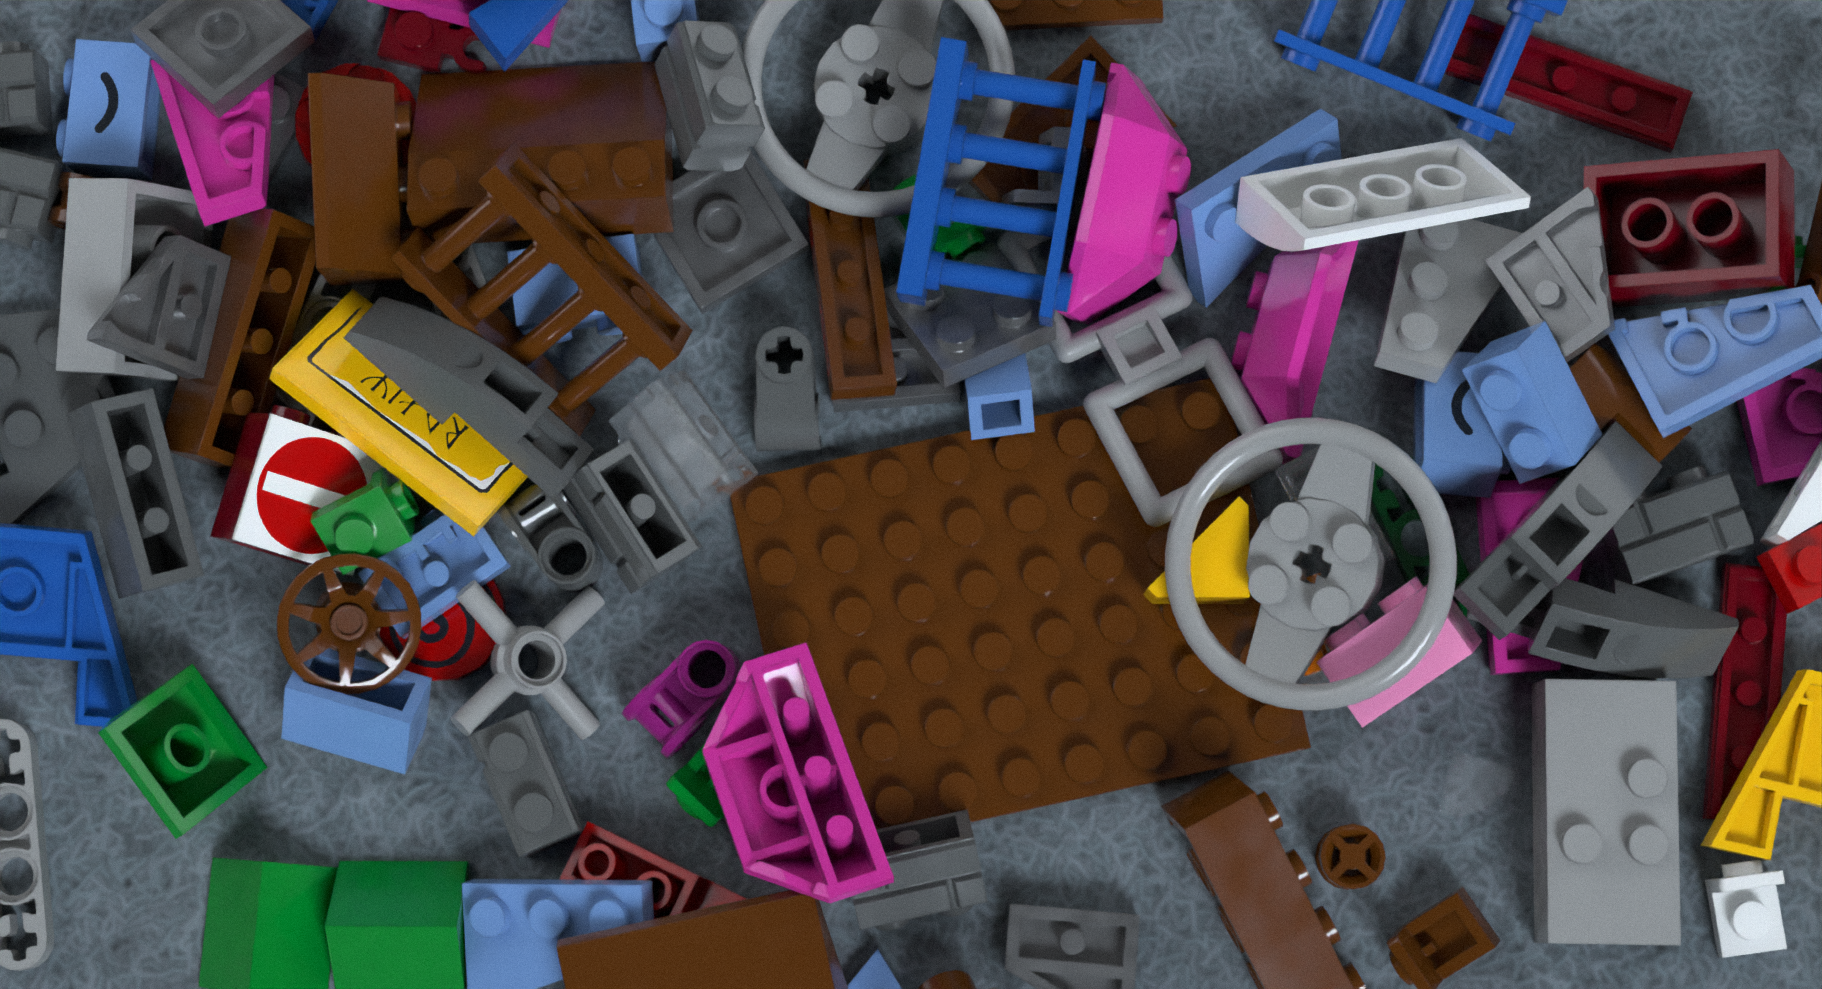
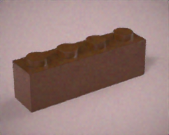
(252, 333)

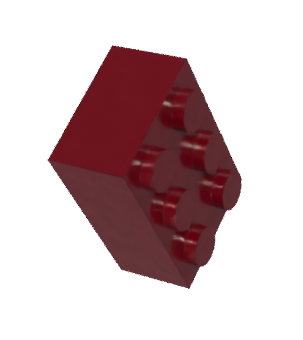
(1696, 227)

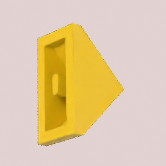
(1216, 561)

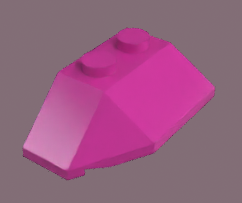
(1126, 200)
(1292, 331)
(792, 784)

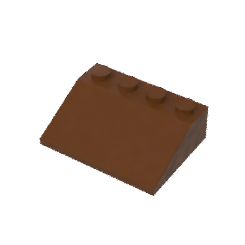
(587, 127)
(734, 945)

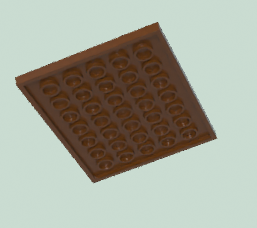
(995, 616)

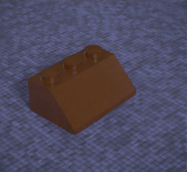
(358, 177)

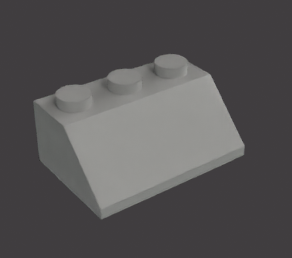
(107, 239)

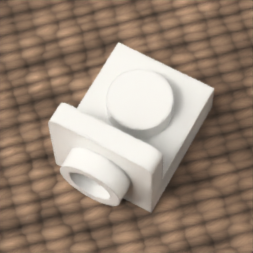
(1746, 909)

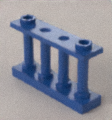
(1476, 119)
(949, 143)

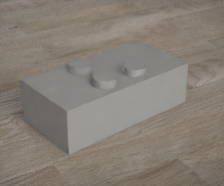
(1605, 812)

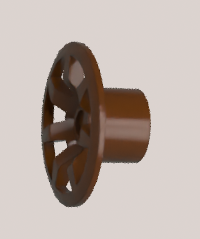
(348, 622)

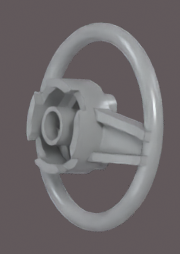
(860, 134)
(1293, 611)

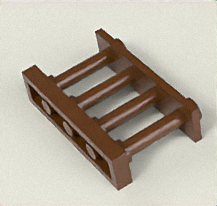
(559, 237)

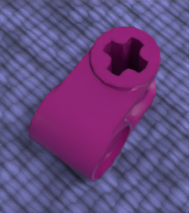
(681, 697)

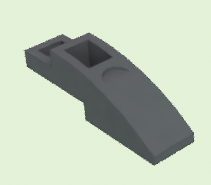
(464, 374)
(1558, 531)
(1626, 631)

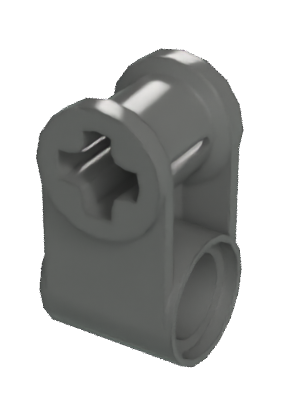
(786, 403)
(546, 529)

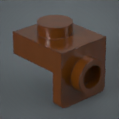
(1441, 941)

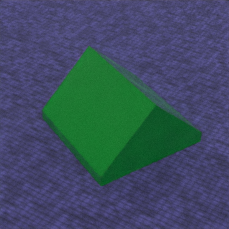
(182, 750)
(398, 925)
(266, 926)

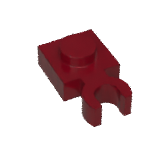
(424, 43)

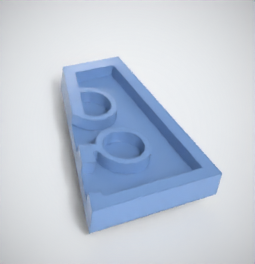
(1211, 240)
(1719, 353)
(517, 924)

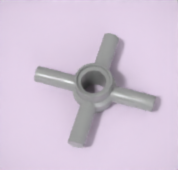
(504, 660)

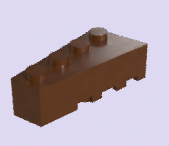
(1259, 887)

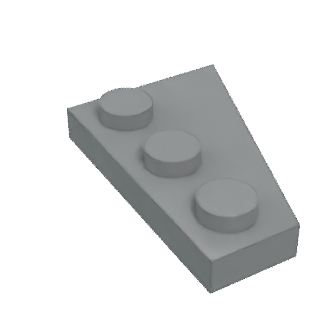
(1438, 295)

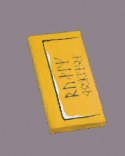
(438, 461)

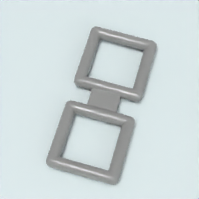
(1142, 362)

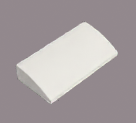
(1373, 196)

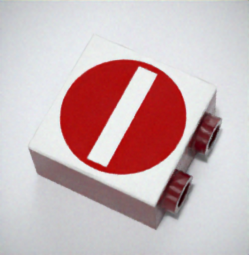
(282, 477)

